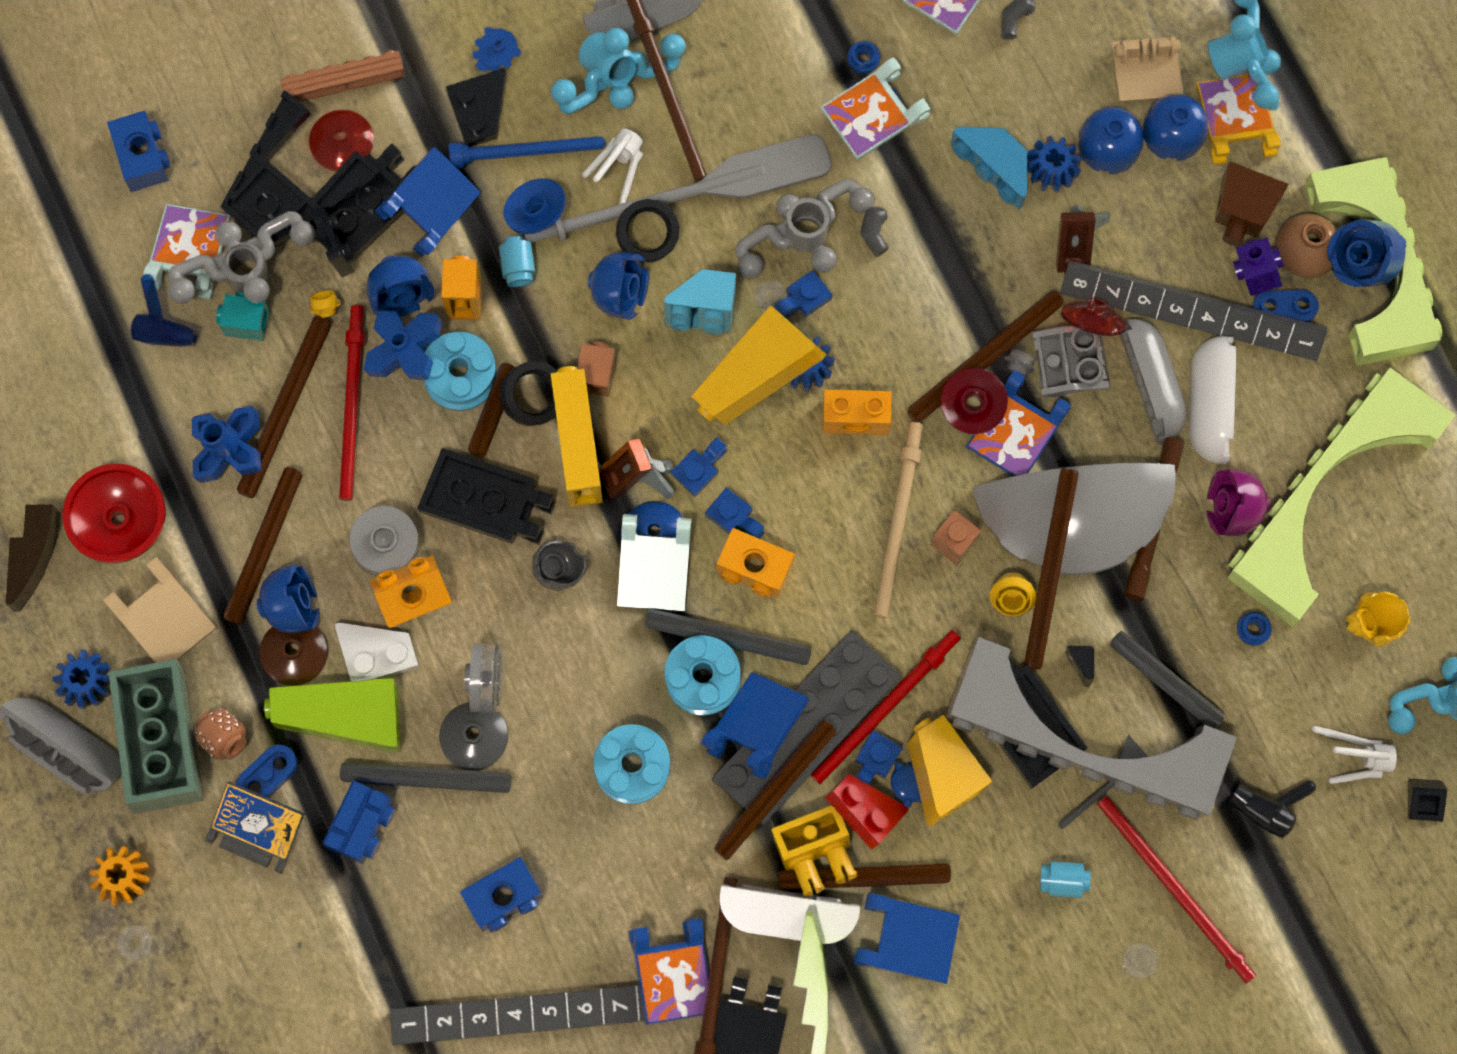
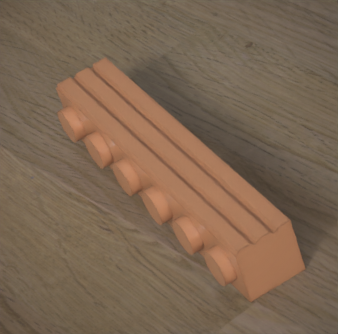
(344, 77)

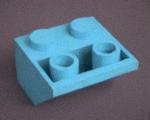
(702, 303)

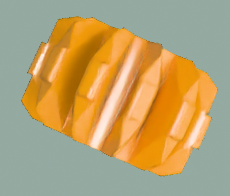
(125, 886)

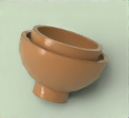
(1299, 253)

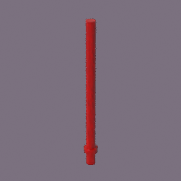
(1233, 958)

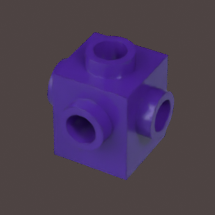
(1258, 266)

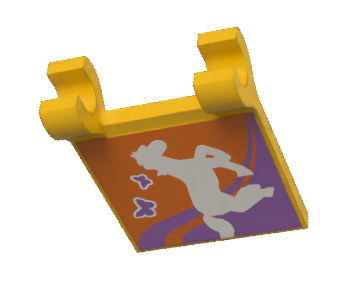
(1235, 116)

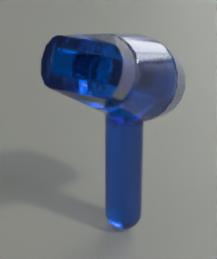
(156, 329)

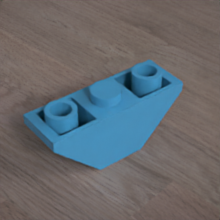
(996, 160)

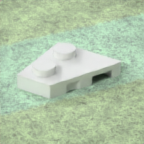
(375, 652)

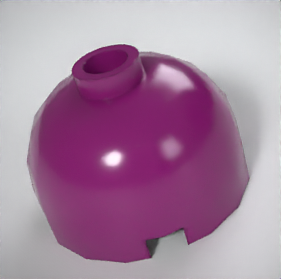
(1237, 502)

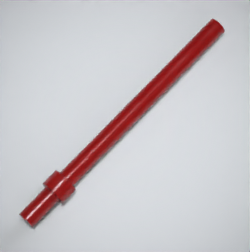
(355, 341)
(931, 659)

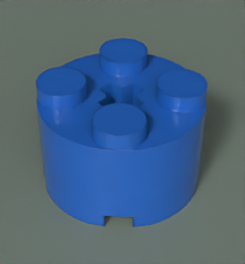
(1384, 250)

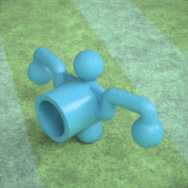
(1246, 51)
(612, 66)
(1442, 699)

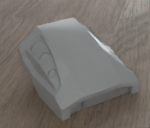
(1070, 361)

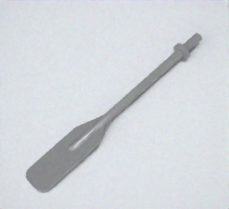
(737, 177)

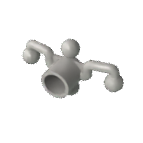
(797, 210)
(222, 267)

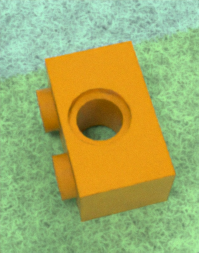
(461, 288)
(857, 412)
(744, 547)
(402, 606)

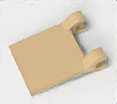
(163, 618)

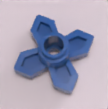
(403, 345)
(226, 444)

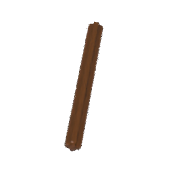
(991, 351)
(286, 402)
(1051, 568)

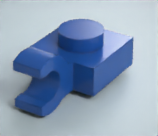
(804, 295)
(697, 470)
(732, 512)
(877, 757)

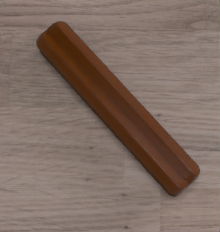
(490, 415)

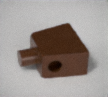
(1246, 202)

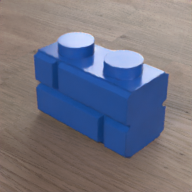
(358, 823)

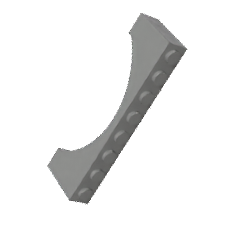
(993, 704)

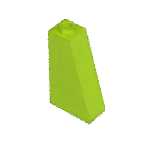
(342, 711)

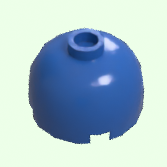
(1175, 127)
(1110, 140)
(619, 284)
(399, 285)
(287, 600)

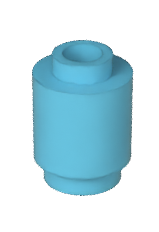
(517, 261)
(1064, 879)

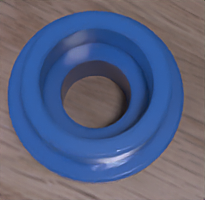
(867, 49)
(1261, 622)

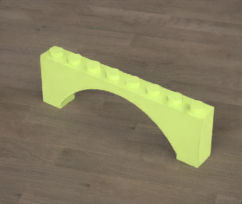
(1275, 563)

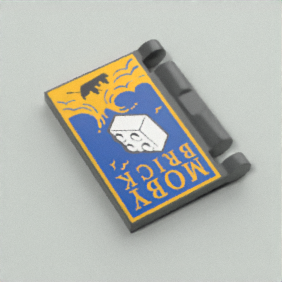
(255, 826)

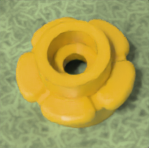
(324, 303)

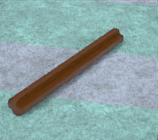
(262, 545)
(775, 790)
(875, 876)

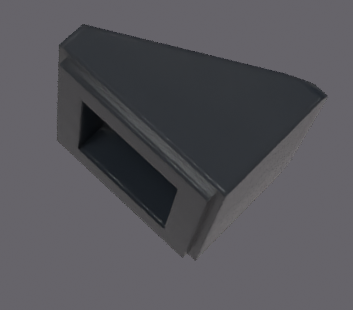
(1083, 662)
(1426, 799)

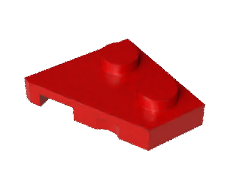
(866, 809)

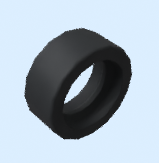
(650, 206)
(507, 394)

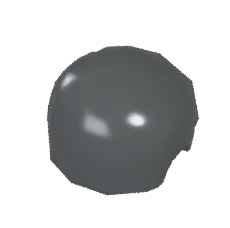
(558, 565)

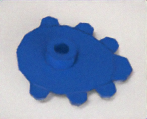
(495, 49)
(905, 784)

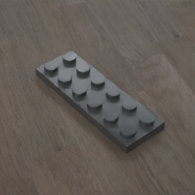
(839, 692)

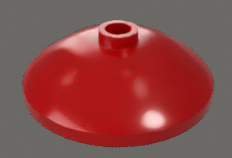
(101, 497)

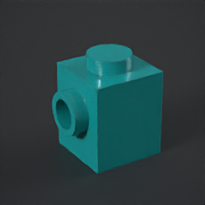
(242, 318)

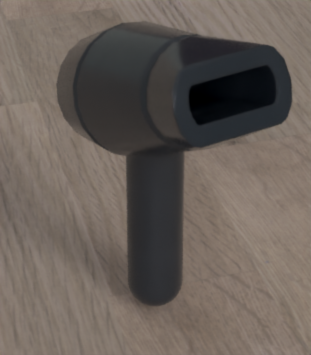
(1269, 813)

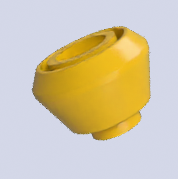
(1012, 595)

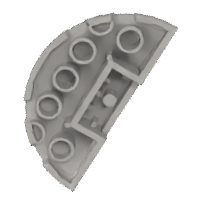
(1111, 516)

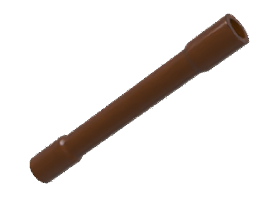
(1141, 570)

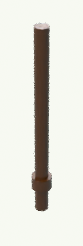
(644, 29)
(705, 1044)

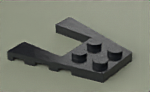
(265, 193)

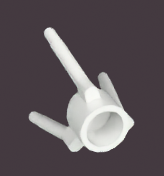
(622, 148)
(1375, 755)

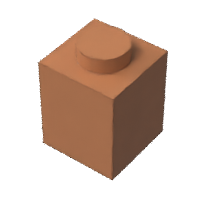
(599, 363)
(955, 537)

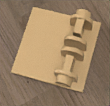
(1147, 68)

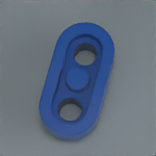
(1286, 303)
(264, 770)

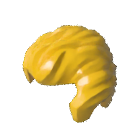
(1379, 618)

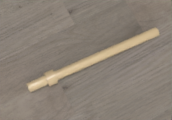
(910, 458)

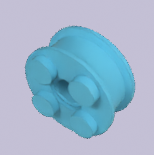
(458, 350)
(696, 654)
(626, 742)

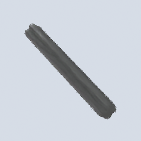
(733, 637)
(425, 777)

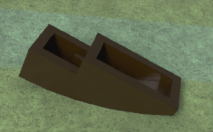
(31, 553)

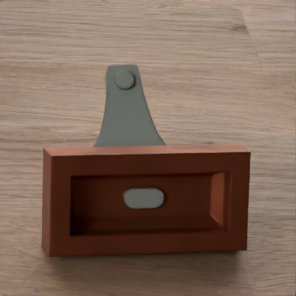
(1077, 236)
(634, 465)

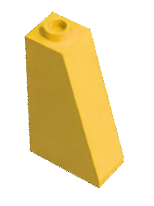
(756, 367)
(576, 436)

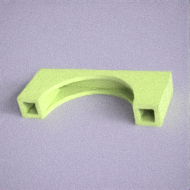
(1369, 193)

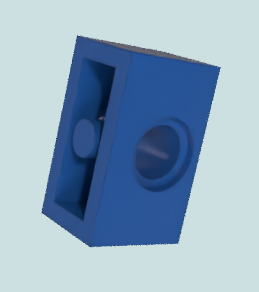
(128, 135)
(481, 895)

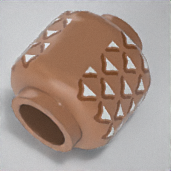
(220, 734)

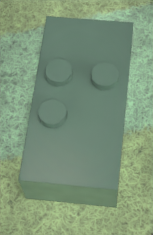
(155, 736)

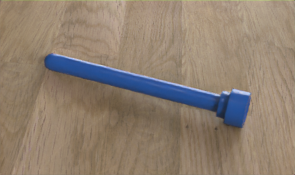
(462, 154)

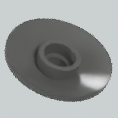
(474, 753)

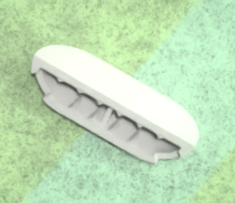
(1213, 398)
(783, 912)

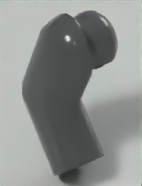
(1011, 14)
(870, 229)

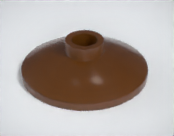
(294, 668)

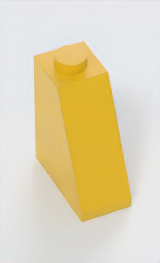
(944, 769)

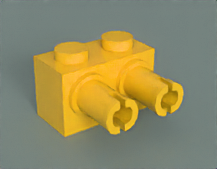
(811, 838)

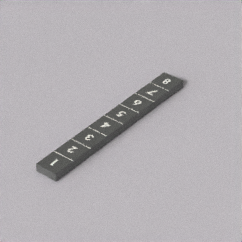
(1194, 310)
(516, 1015)

